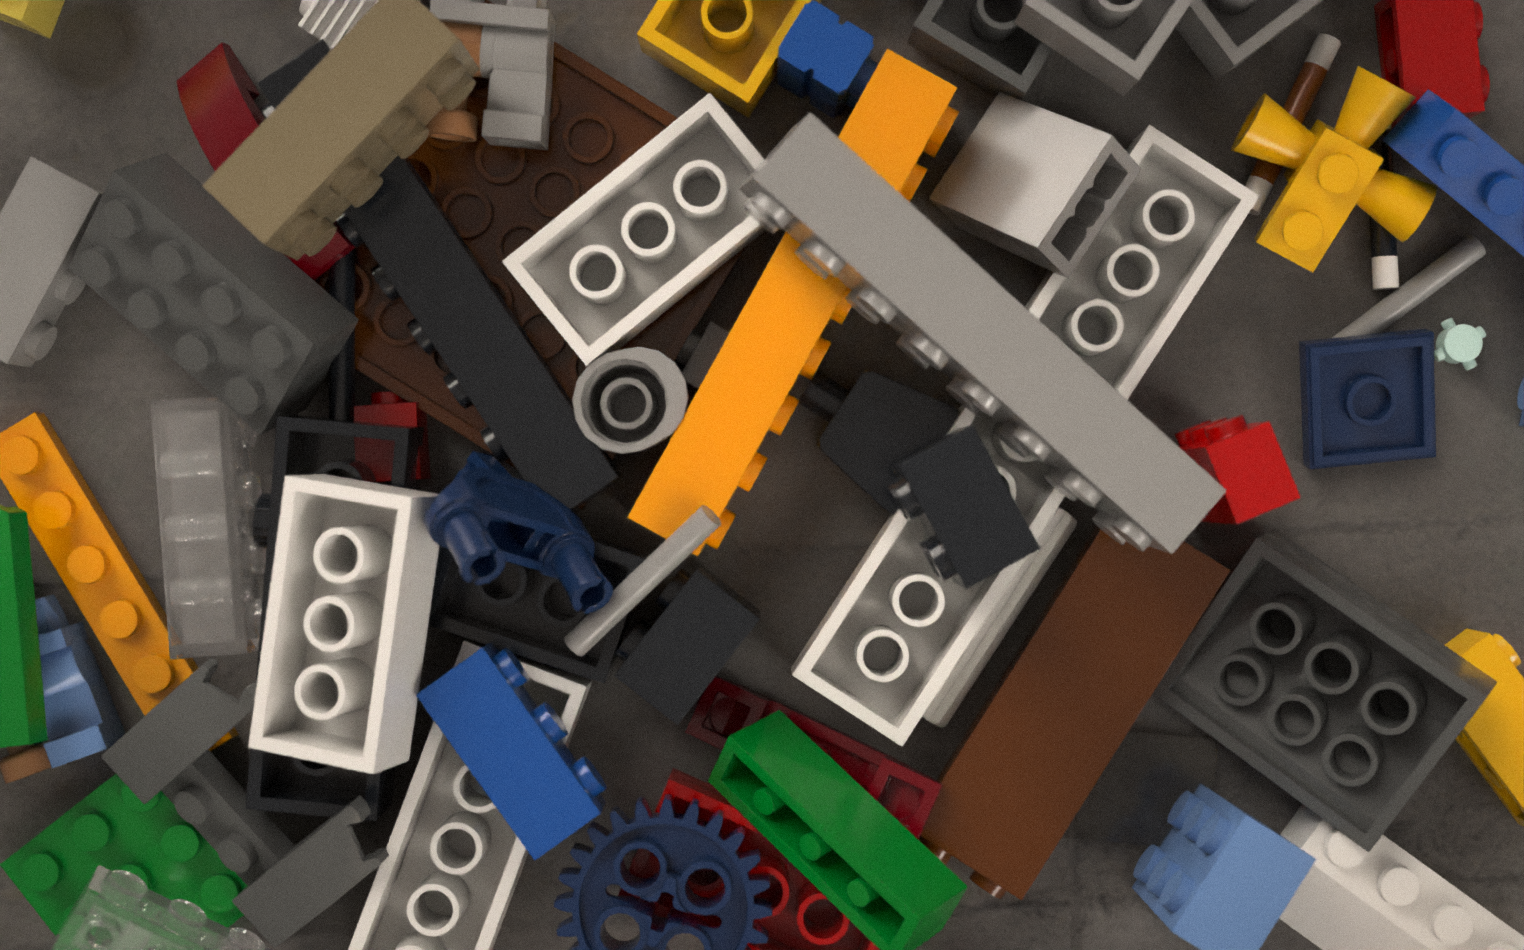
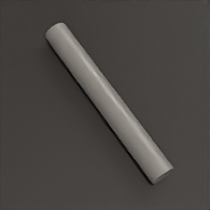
(1417, 289)
(643, 580)

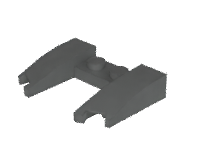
(283, 880)

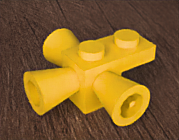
(1333, 171)

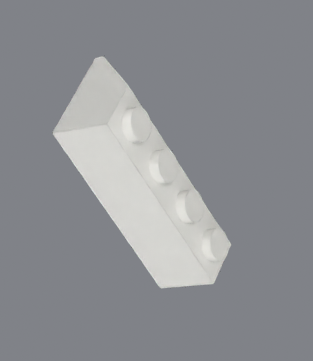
(1382, 898)

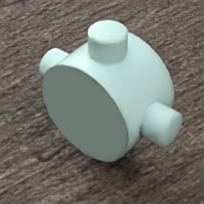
(1459, 343)

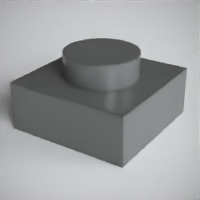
(700, 352)

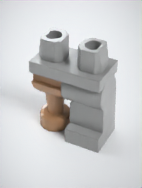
(516, 53)

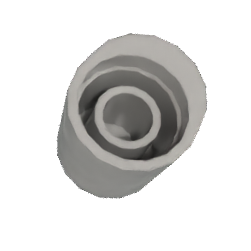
(630, 399)

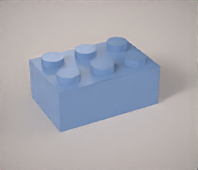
(1219, 874)

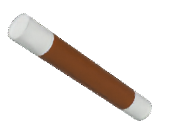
(1298, 105)

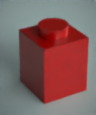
(379, 453)

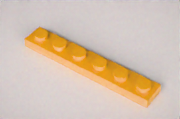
(92, 561)

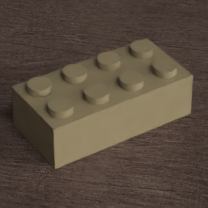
(344, 127)

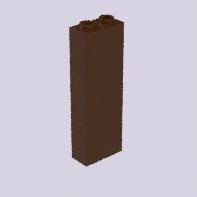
(1065, 707)

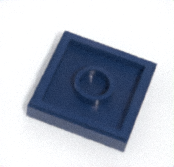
(1368, 398)

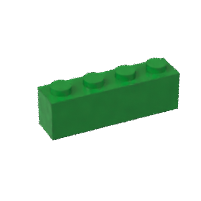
(836, 834)

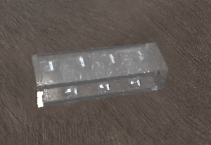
(207, 527)

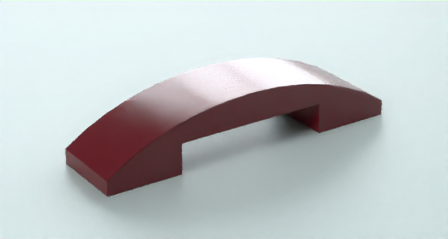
(223, 115)
(894, 784)

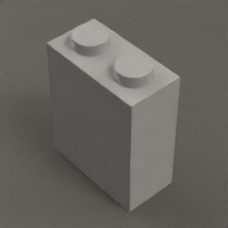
(1035, 183)

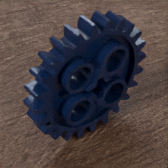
(681, 847)

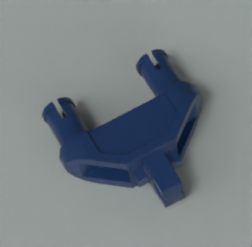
(500, 518)

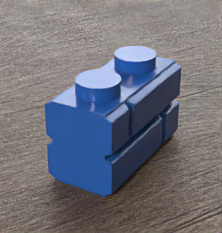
(825, 60)

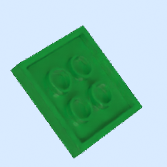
(122, 834)

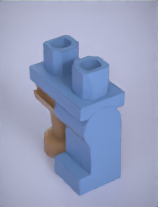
(76, 699)

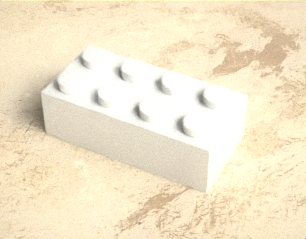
(643, 233)
(345, 623)

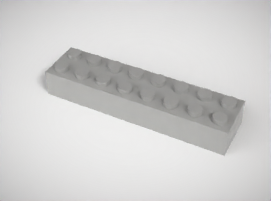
(980, 338)

